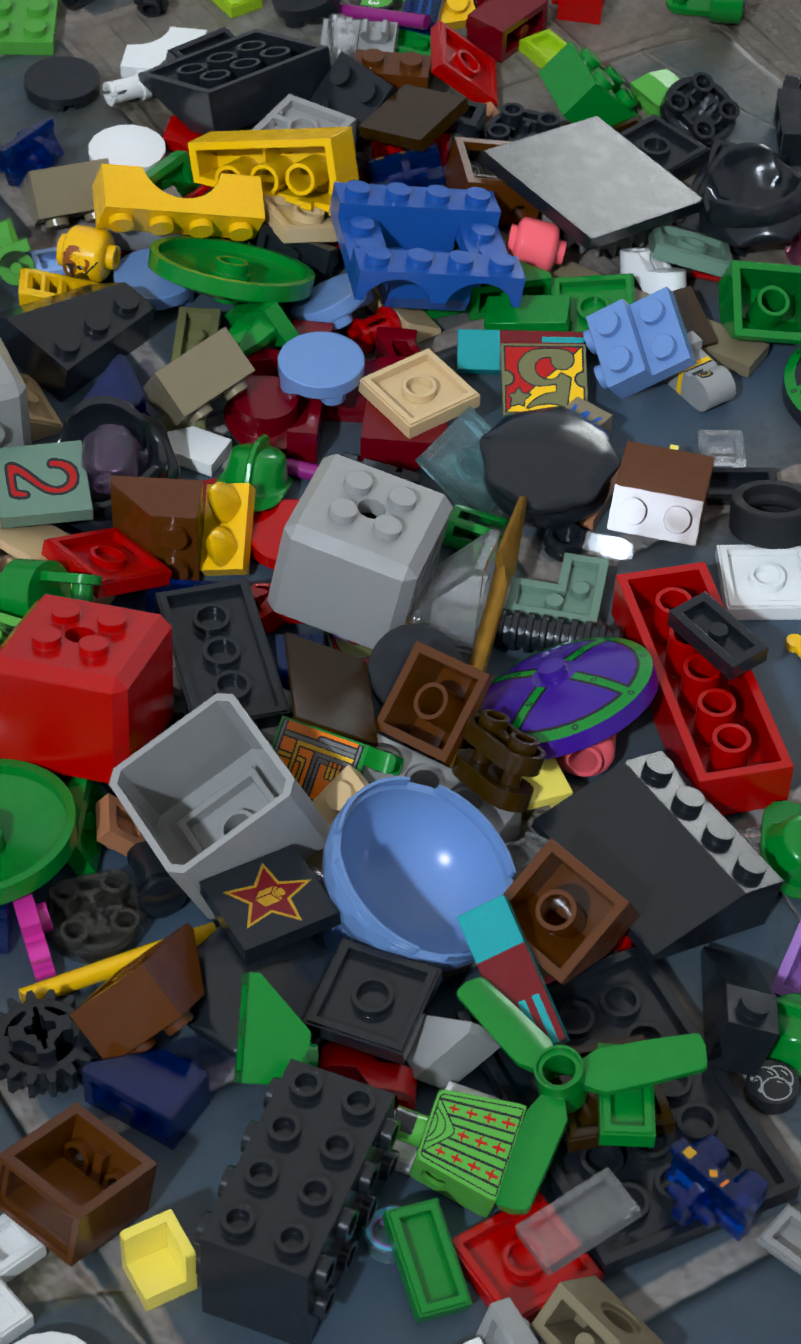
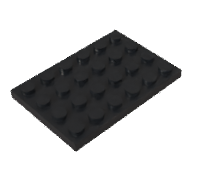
(625, 999)

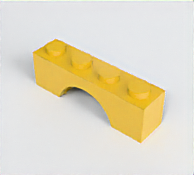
(131, 202)

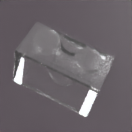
(459, 592)

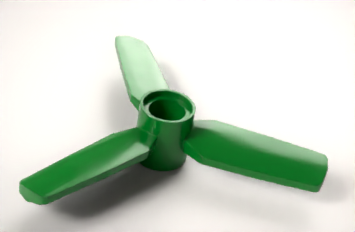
(601, 1072)

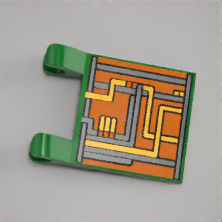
(320, 755)

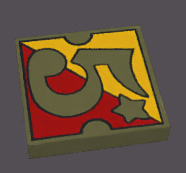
(541, 375)

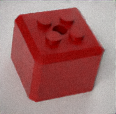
(84, 686)

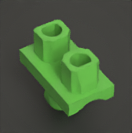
(13, 253)

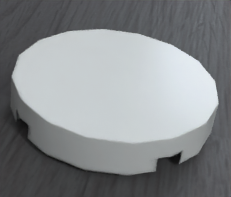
(128, 146)

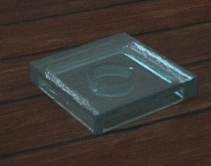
(457, 462)

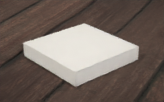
(760, 582)

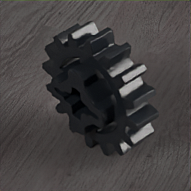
(22, 1055)

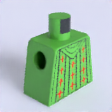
(462, 1146)

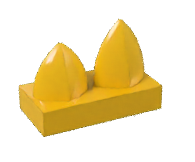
(227, 529)

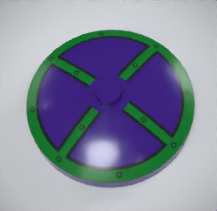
(575, 692)

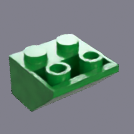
(586, 88)

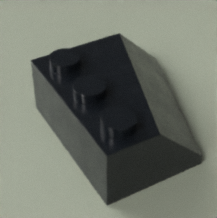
(75, 334)

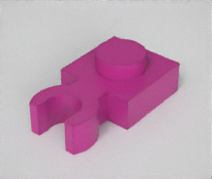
(34, 922)

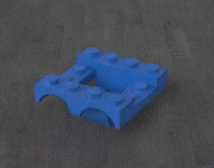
(406, 243)

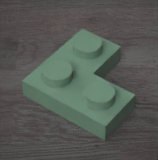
(574, 597)

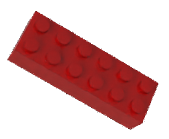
(708, 725)

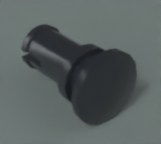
(157, 890)

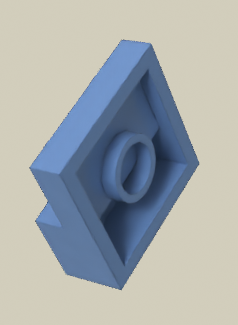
(638, 343)

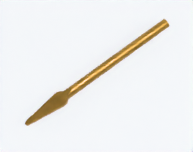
(506, 565)

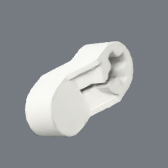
(650, 272)

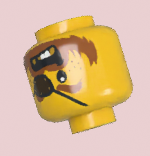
(88, 253)

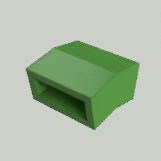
(651, 88)

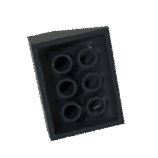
(238, 80)
(665, 854)

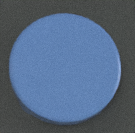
(155, 289)
(330, 303)
(321, 366)

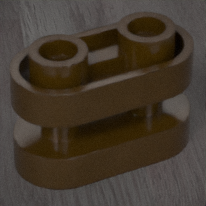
(499, 761)

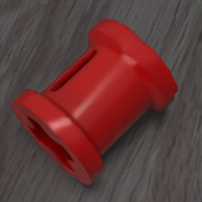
(364, 331)

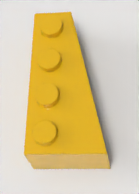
(290, 161)

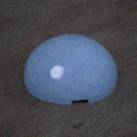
(410, 863)

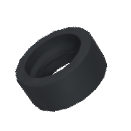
(767, 514)

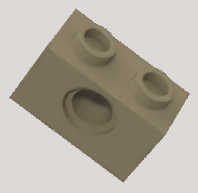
(589, 1314)

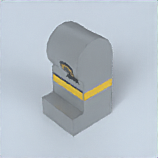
(705, 382)

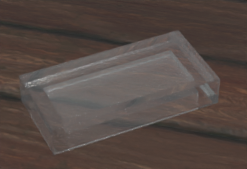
(578, 1221)

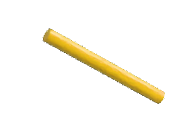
(99, 970)

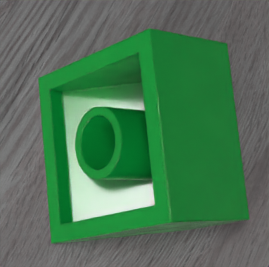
(761, 301)

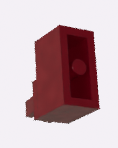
(500, 24)

